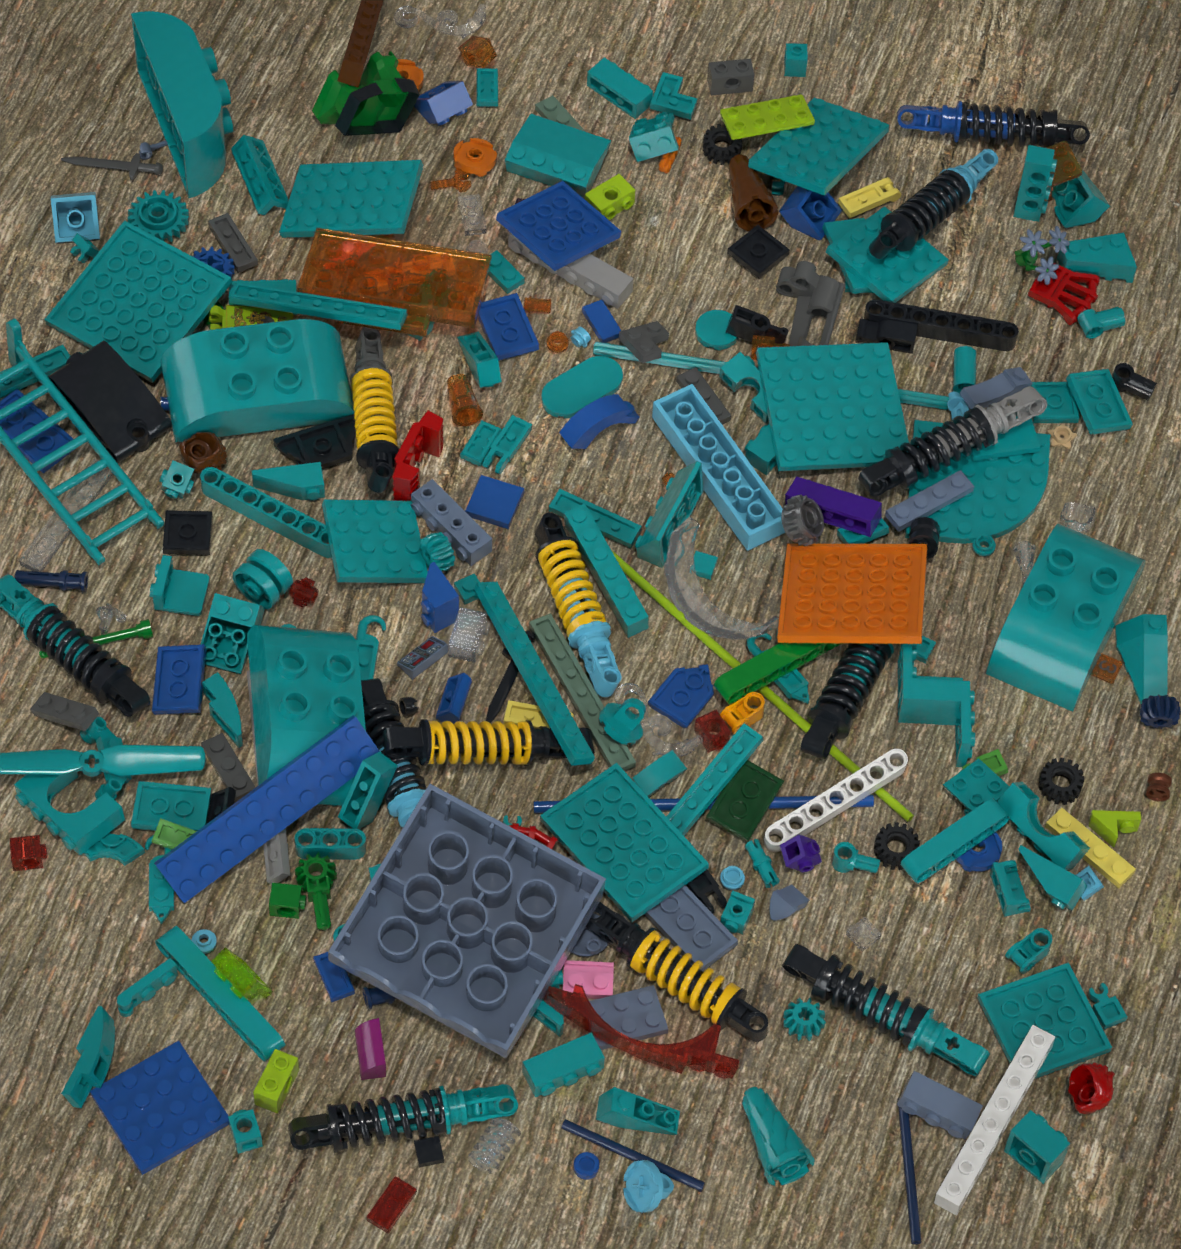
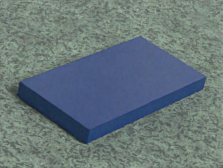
(27, 418)

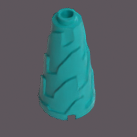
(777, 1144)

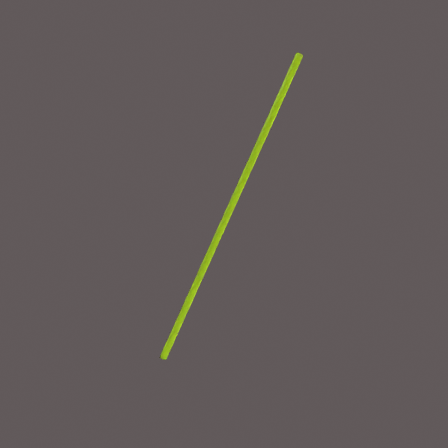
(765, 691)

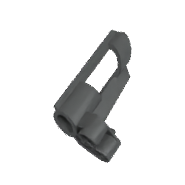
(816, 297)

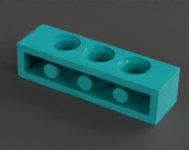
(1034, 183)

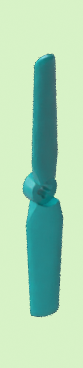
(116, 760)

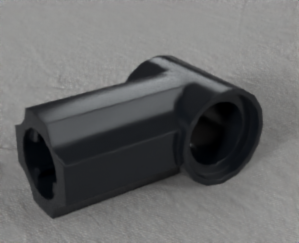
(1128, 380)

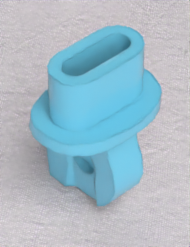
(956, 404)

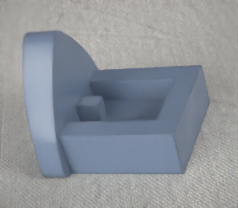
(786, 902)

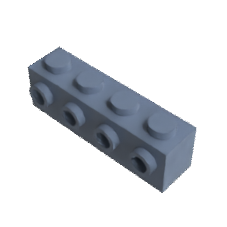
(446, 516)

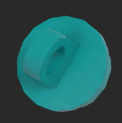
(621, 722)

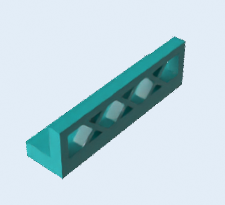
(257, 174)

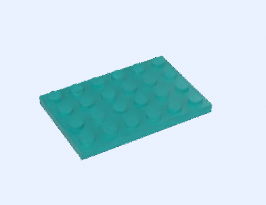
(822, 152)
(352, 198)
(626, 840)

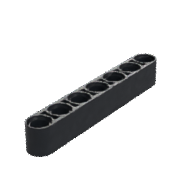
(947, 325)

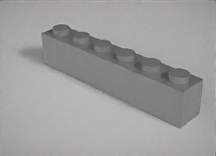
(587, 273)

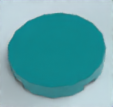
(711, 330)

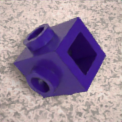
(801, 853)

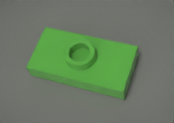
(170, 834)

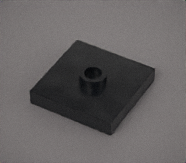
(758, 251)
(187, 532)

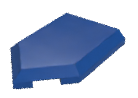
(683, 694)

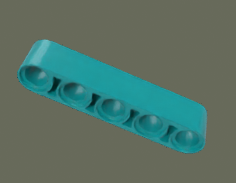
(955, 840)

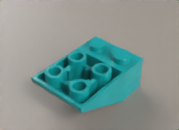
(227, 632)

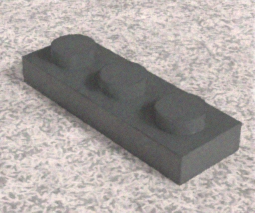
(233, 242)
(694, 377)
(64, 711)
(227, 765)

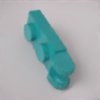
(507, 443)

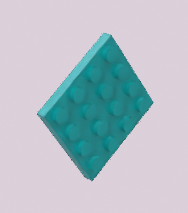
(897, 272)
(374, 541)
(1052, 1003)

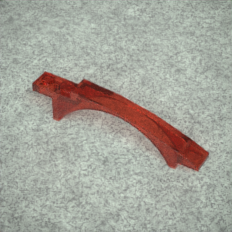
(696, 1052)

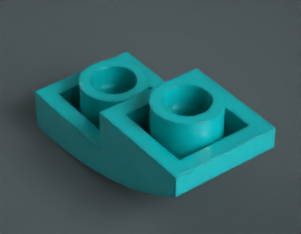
(660, 773)

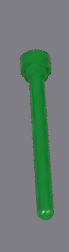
(141, 630)

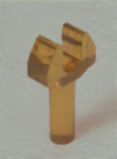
(455, 181)

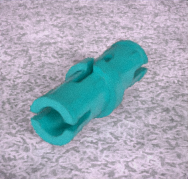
(762, 863)

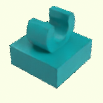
(84, 246)

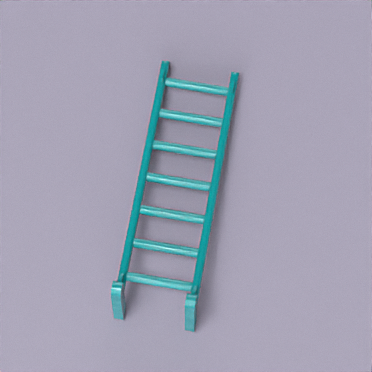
(20, 361)

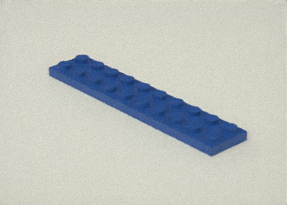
(266, 810)

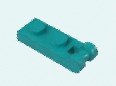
(146, 987)

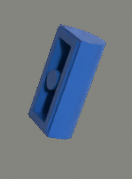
(454, 698)

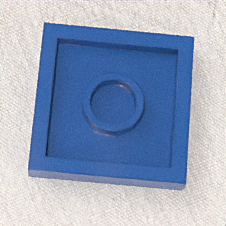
(494, 501)

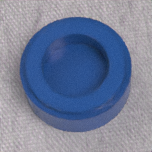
(586, 1165)

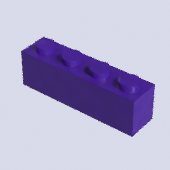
(840, 507)

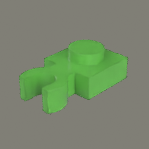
(994, 761)

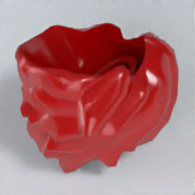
(1091, 1087)

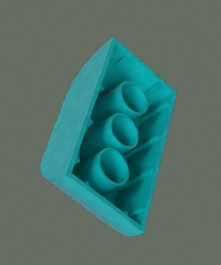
(184, 96)
(256, 378)
(1064, 616)
(300, 693)

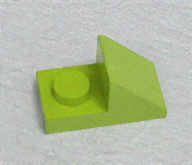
(1108, 823)

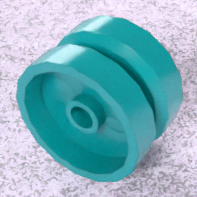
(262, 578)

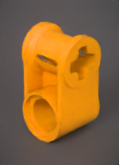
(741, 713)

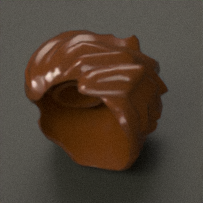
(203, 451)

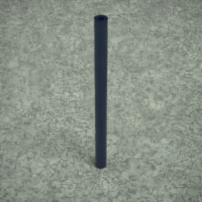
(631, 1154)
(910, 1180)

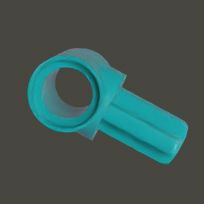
(855, 860)

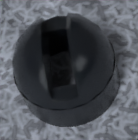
(407, 706)

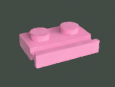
(593, 976)

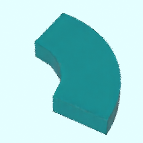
(116, 847)

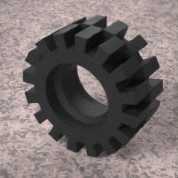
(718, 153)
(1061, 769)
(895, 833)

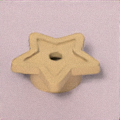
(1064, 431)

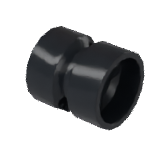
(925, 531)

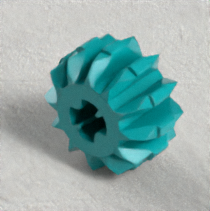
(437, 549)
(813, 1021)

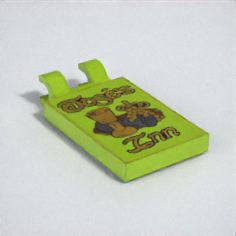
(244, 315)

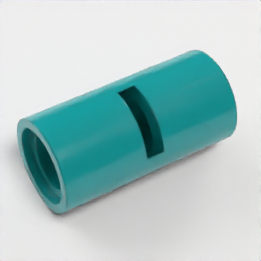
(964, 368)

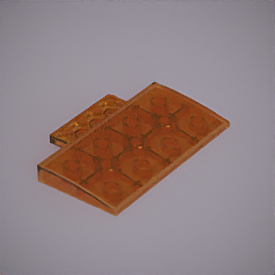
(424, 279)

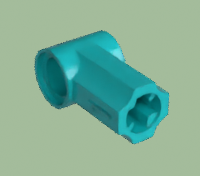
(1095, 323)

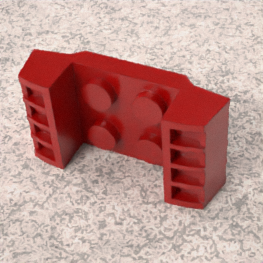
(422, 437)

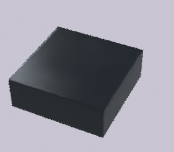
(428, 1151)

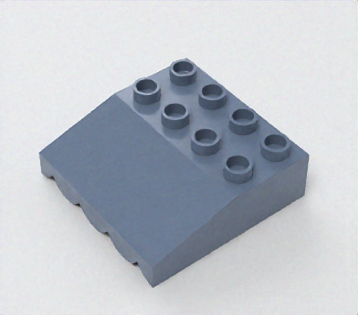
(468, 920)

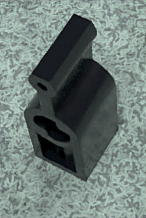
(746, 323)
(898, 334)

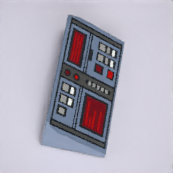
(423, 656)

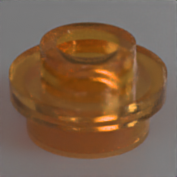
(557, 337)

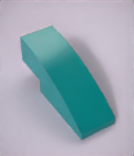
(223, 707)

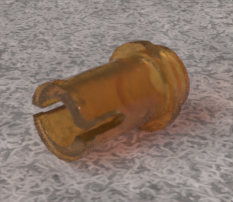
(537, 305)

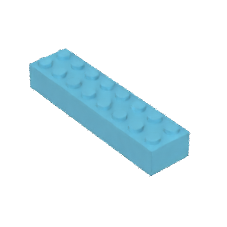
(726, 472)

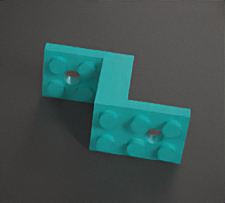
(936, 703)

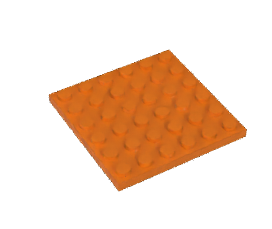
(853, 593)

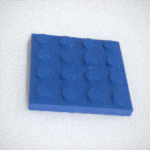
(558, 225)
(160, 1107)

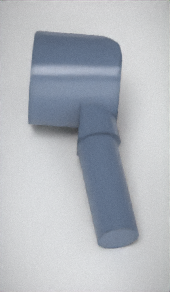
(146, 149)

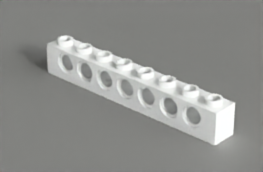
(994, 1120)

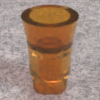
(463, 402)

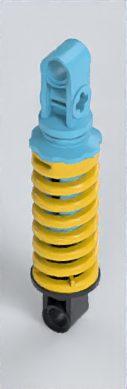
(577, 603)

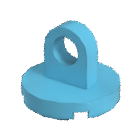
(645, 1186)

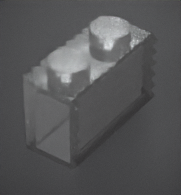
(468, 634)

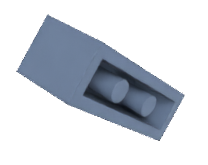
(939, 1105)

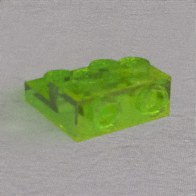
(239, 973)

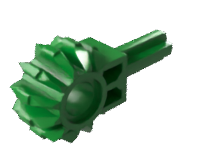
(317, 886)

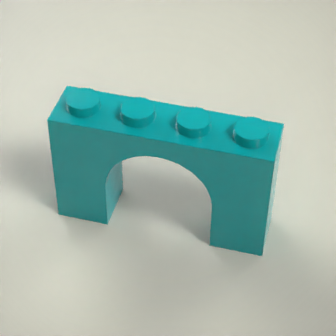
(77, 829)

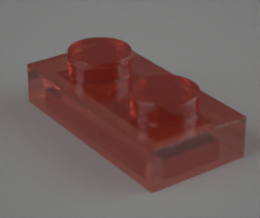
(391, 1204)

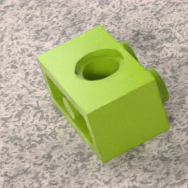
(612, 196)
(276, 1081)

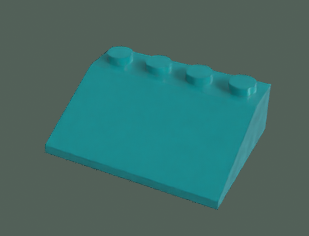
(556, 153)
(671, 512)

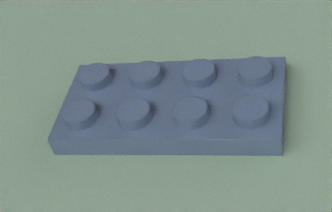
(692, 927)

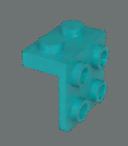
(653, 136)
(178, 589)

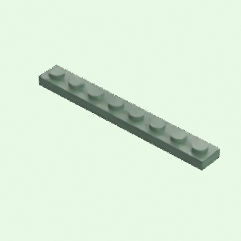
(579, 689)

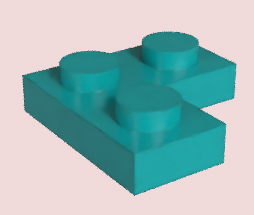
(669, 100)

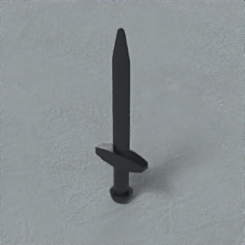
(505, 684)

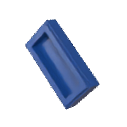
(601, 321)
(334, 978)

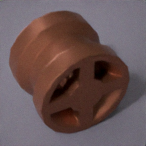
(1158, 786)

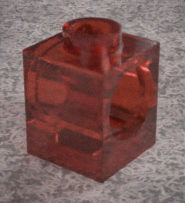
(712, 723)
(27, 853)

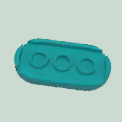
(581, 386)

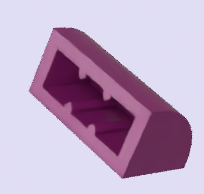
(370, 1050)

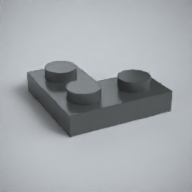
(643, 340)

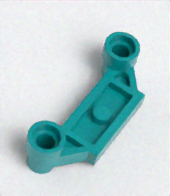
(104, 739)

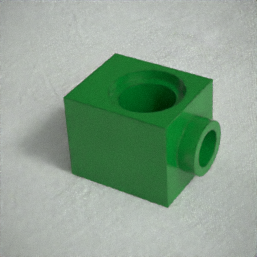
(286, 900)

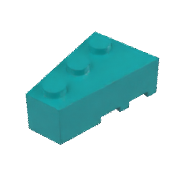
(1101, 255)

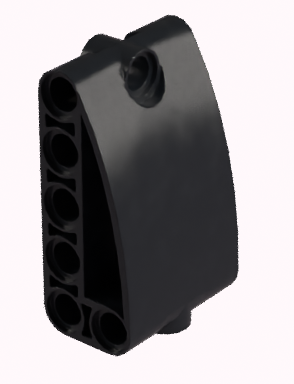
(111, 400)

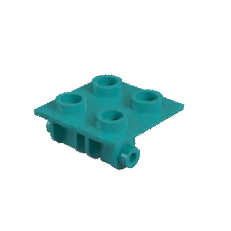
(976, 785)

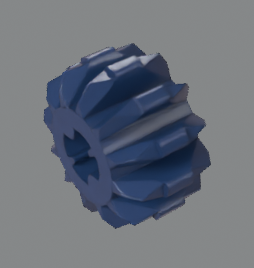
(1160, 711)

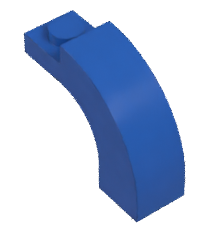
(595, 418)

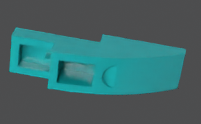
(96, 1056)

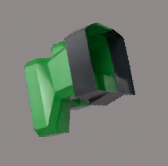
(374, 107)

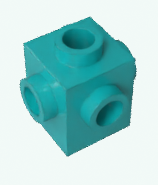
(180, 473)

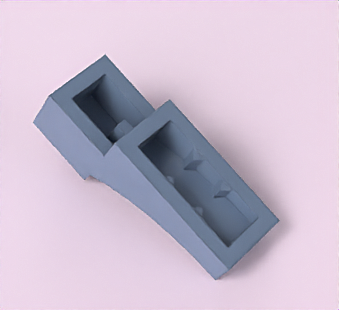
(996, 388)

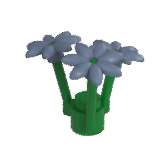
(1028, 254)

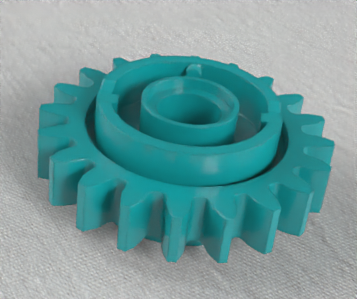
(159, 215)

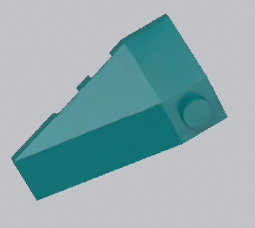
(1078, 201)
(1145, 653)

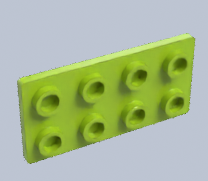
(767, 117)

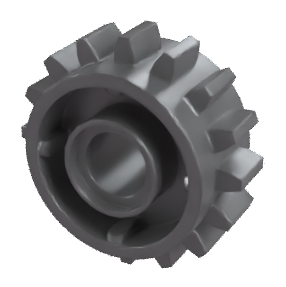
(802, 520)

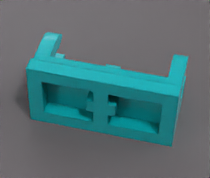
(1009, 888)

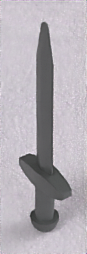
(134, 166)

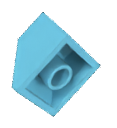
(75, 215)

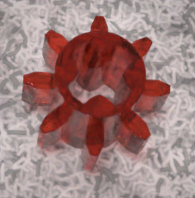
(303, 592)

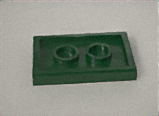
(745, 801)

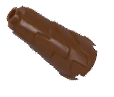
(750, 197)

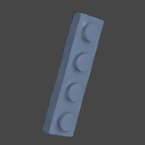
(929, 500)

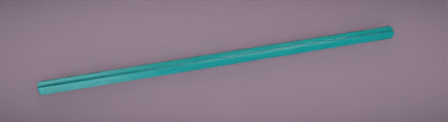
(714, 366)

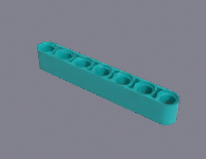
(262, 504)
(235, 1011)

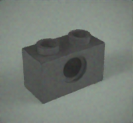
(730, 76)

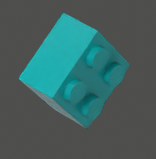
(1037, 1146)

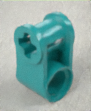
(1027, 952)

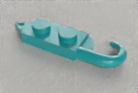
(368, 646)
(791, 684)
(160, 892)

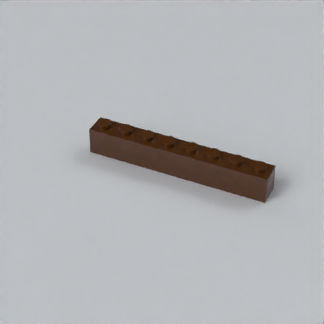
(360, 42)

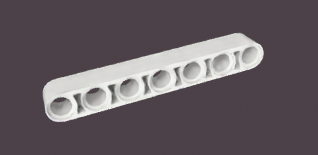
(841, 790)

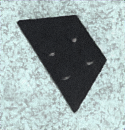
(324, 443)

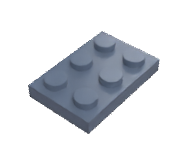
(632, 1014)

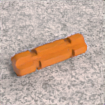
(668, 159)

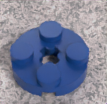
(982, 860)

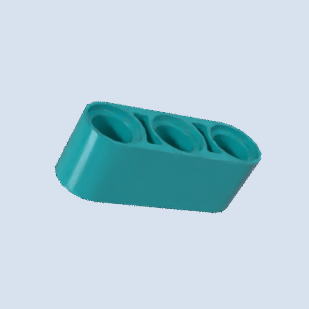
(340, 836)

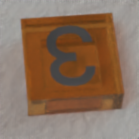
(1107, 668)

